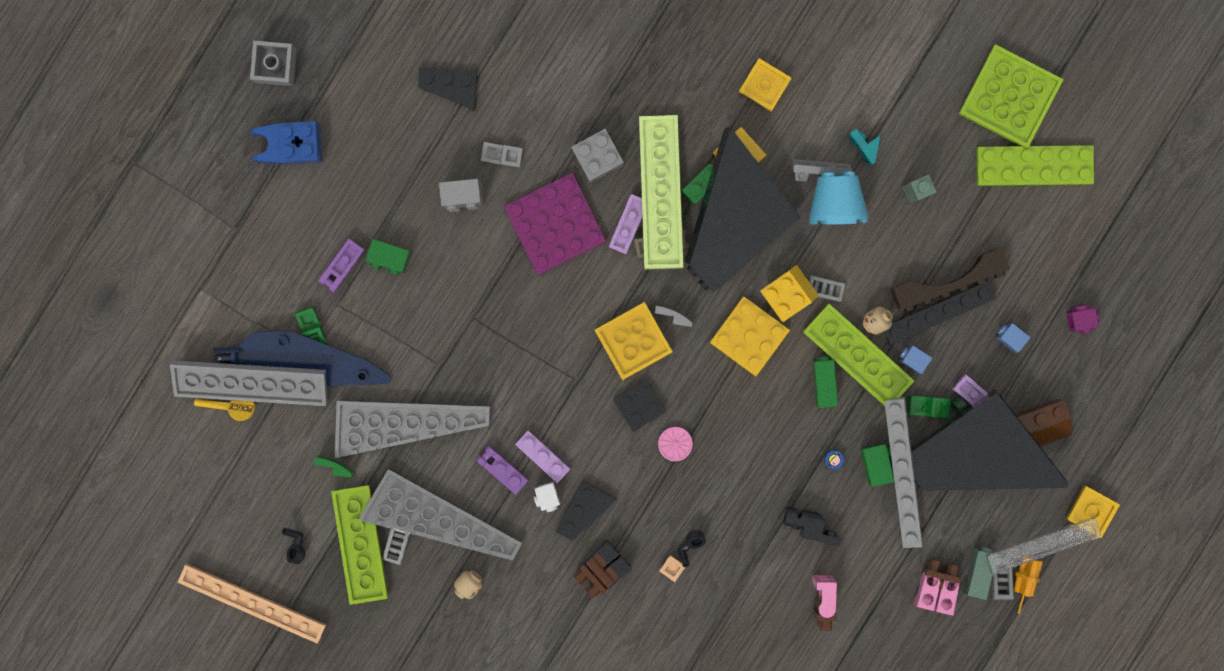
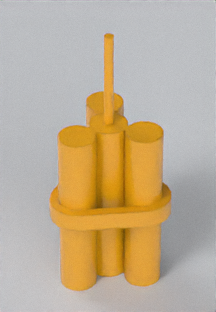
(1027, 579)

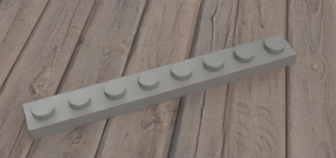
(903, 472)

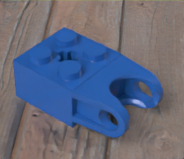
(283, 143)

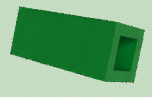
(824, 382)

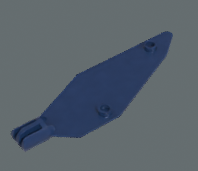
(298, 351)

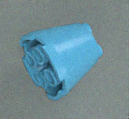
(838, 200)

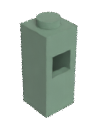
(919, 189)
(979, 574)

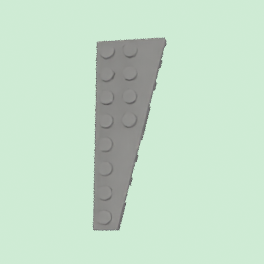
(385, 424)
(416, 511)

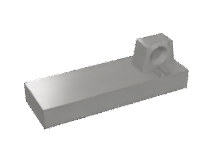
(804, 167)

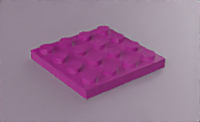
(554, 224)

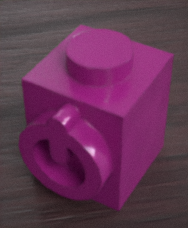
(1083, 319)

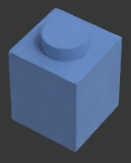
(1012, 337)
(914, 359)

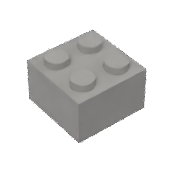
(273, 63)
(597, 155)
(461, 194)

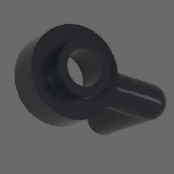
(694, 540)
(296, 552)

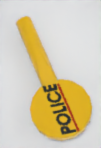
(237, 409)

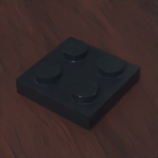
(639, 405)

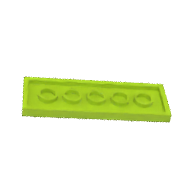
(1035, 165)
(857, 355)
(359, 546)

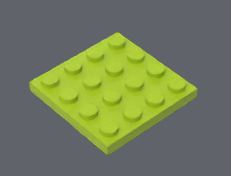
(1010, 96)

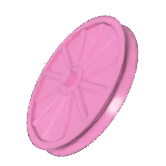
(675, 443)

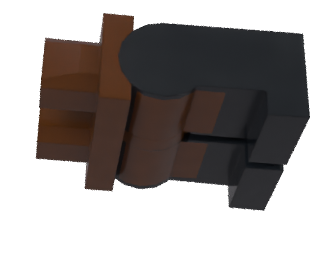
(598, 573)

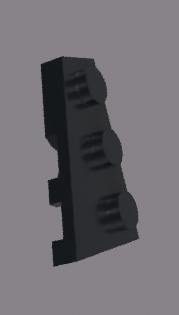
(450, 84)
(583, 510)

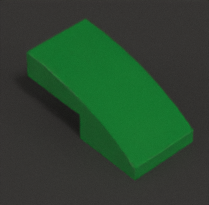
(310, 324)
(928, 406)
(339, 468)

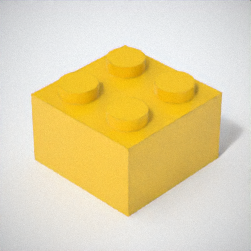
(789, 293)

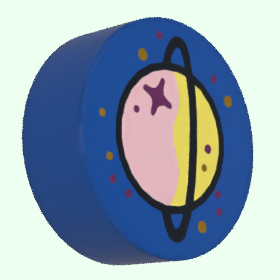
(834, 460)

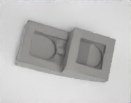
(501, 154)
(678, 319)

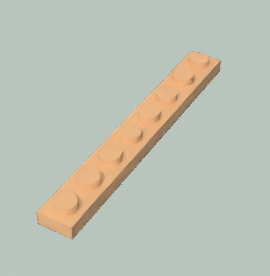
(252, 603)

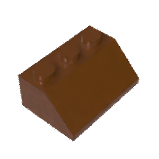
(1047, 422)

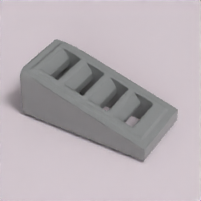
(814, 281)
(393, 558)
(994, 586)

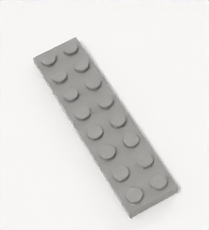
(249, 383)

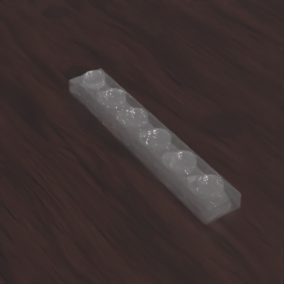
(1043, 545)

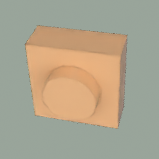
(672, 568)

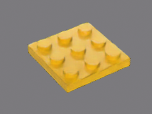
(749, 336)
(633, 341)

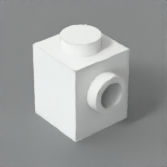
(547, 497)

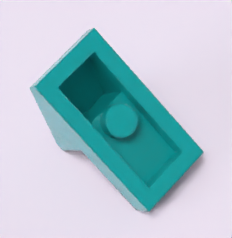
(867, 151)

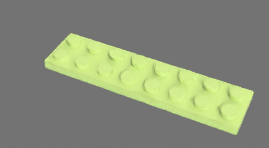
(661, 192)

